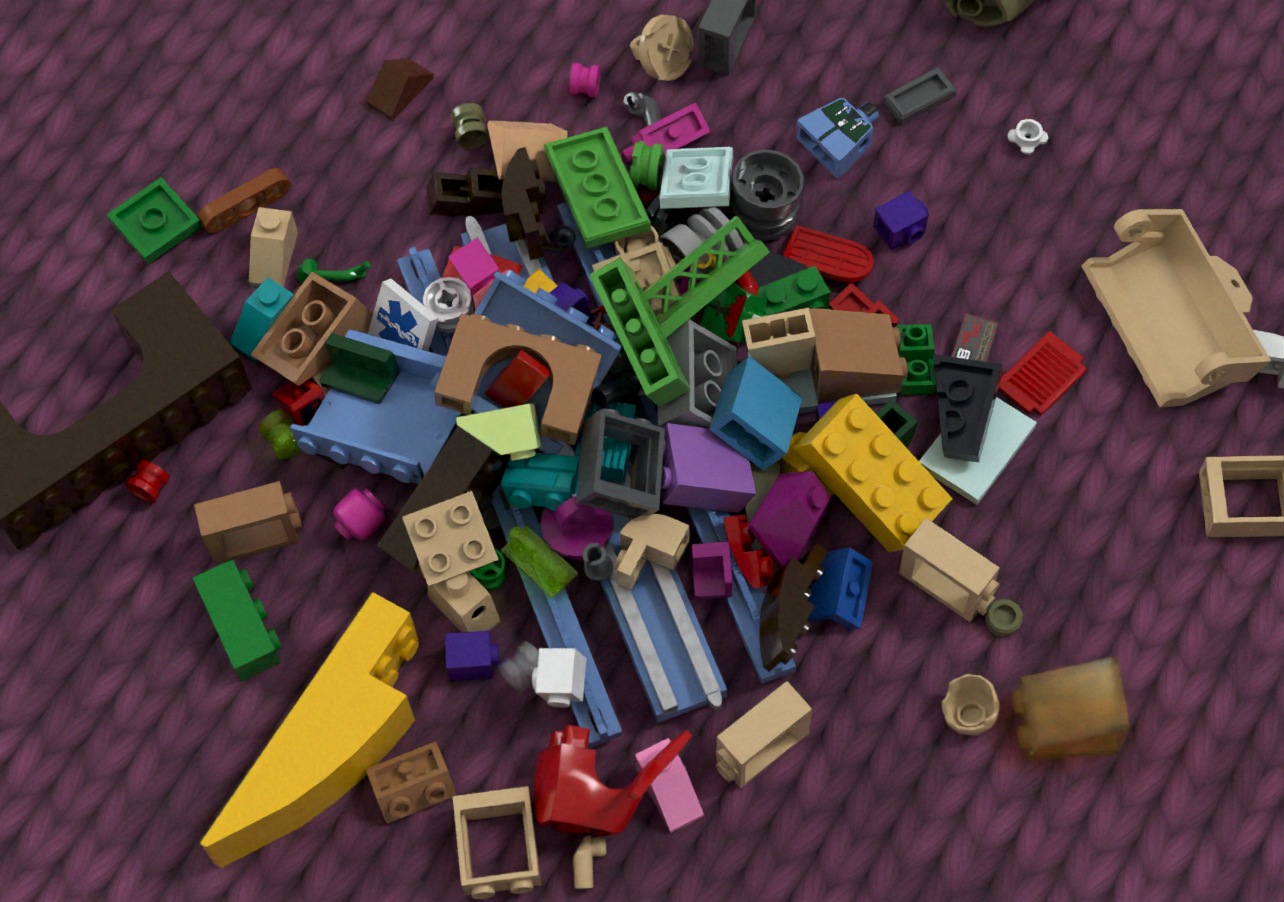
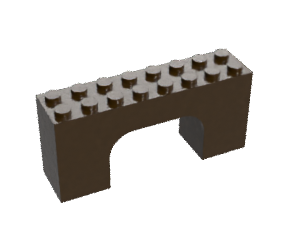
(182, 383)

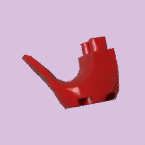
(572, 795)

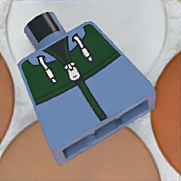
(837, 134)

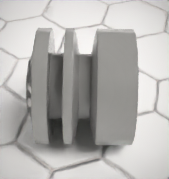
(684, 239)

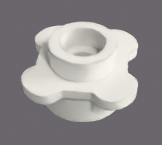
(1028, 128)

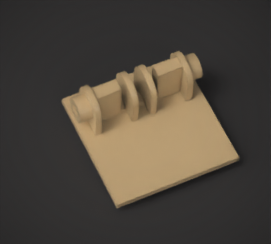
(450, 538)

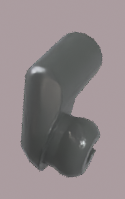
(642, 107)

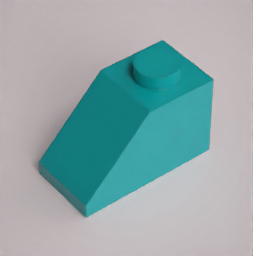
(259, 315)

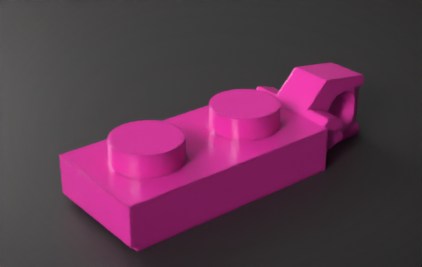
(671, 131)

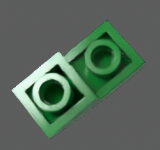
(918, 350)

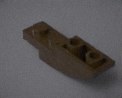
(522, 203)
(786, 607)

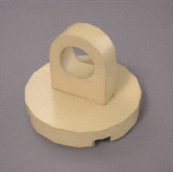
(664, 47)

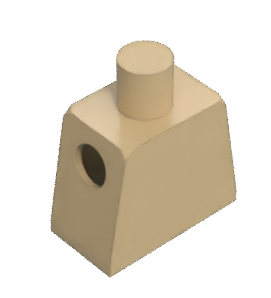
(781, 341)
(460, 598)

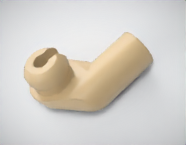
(583, 860)

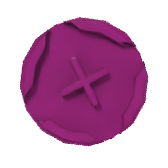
(575, 527)

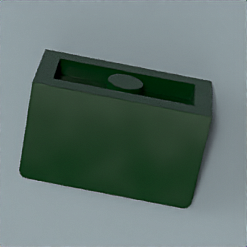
(359, 369)

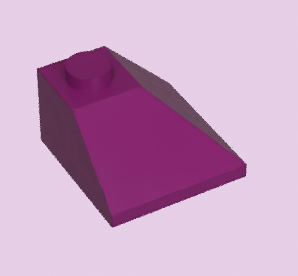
(790, 515)

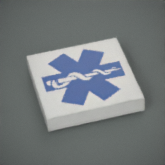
(402, 318)

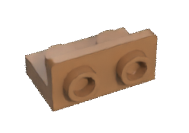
(411, 782)

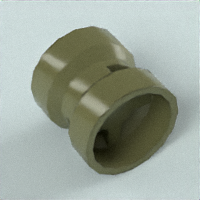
(469, 123)

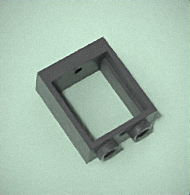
(724, 33)
(611, 496)

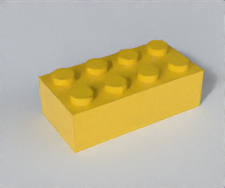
(872, 472)

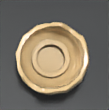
(970, 705)

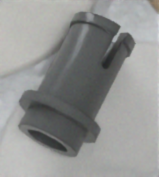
(597, 563)

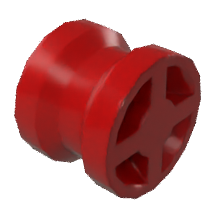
(147, 481)

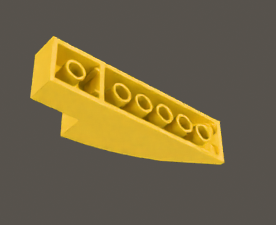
(329, 737)

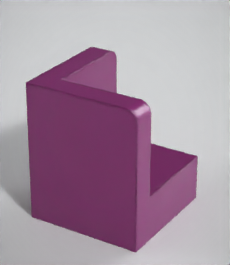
(712, 570)

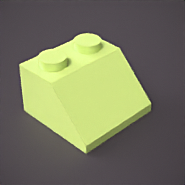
(506, 430)

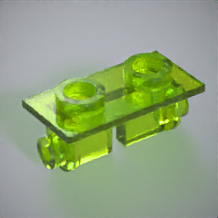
(538, 561)

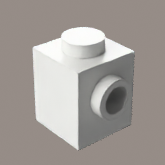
(559, 676)

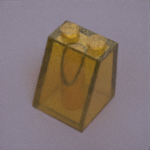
(1072, 711)

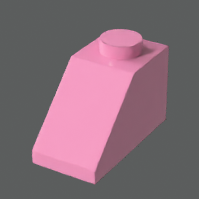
(671, 790)

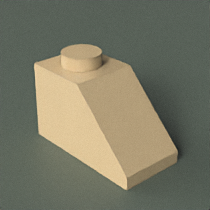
(271, 246)

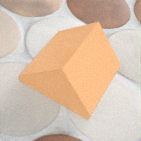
(510, 136)

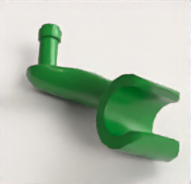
(311, 265)

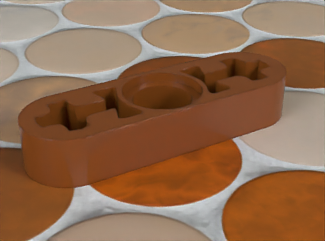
(230, 207)

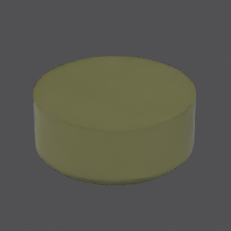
(1003, 618)

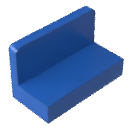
(841, 588)

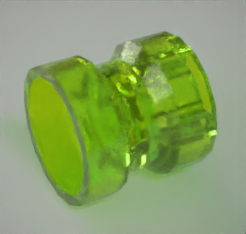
(277, 430)

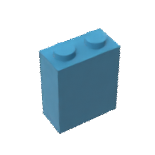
(756, 413)

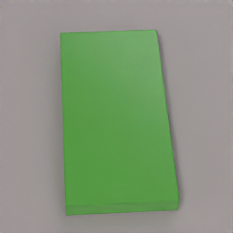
(597, 187)

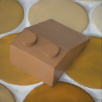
(298, 336)

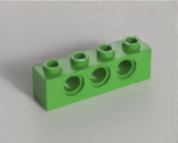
(639, 332)

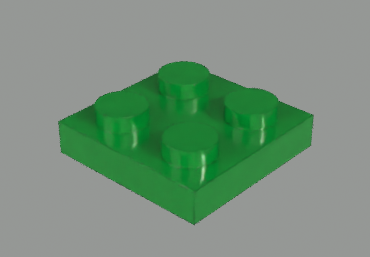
(154, 220)

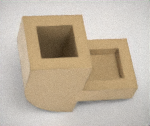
(650, 538)

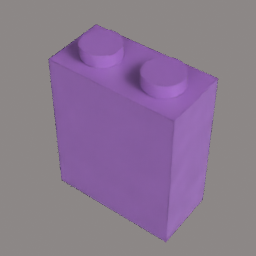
(704, 471)

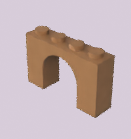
(482, 344)

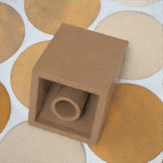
(855, 355)

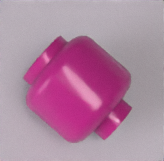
(359, 514)

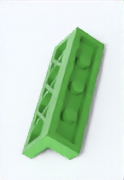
(712, 283)

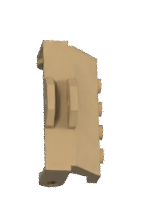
(1176, 308)

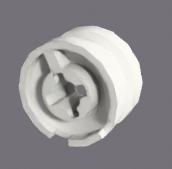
(448, 290)

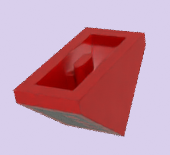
(300, 400)

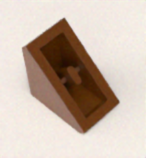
(397, 86)

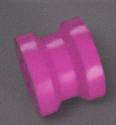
(584, 80)

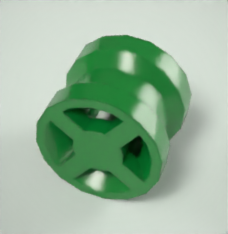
(492, 581)

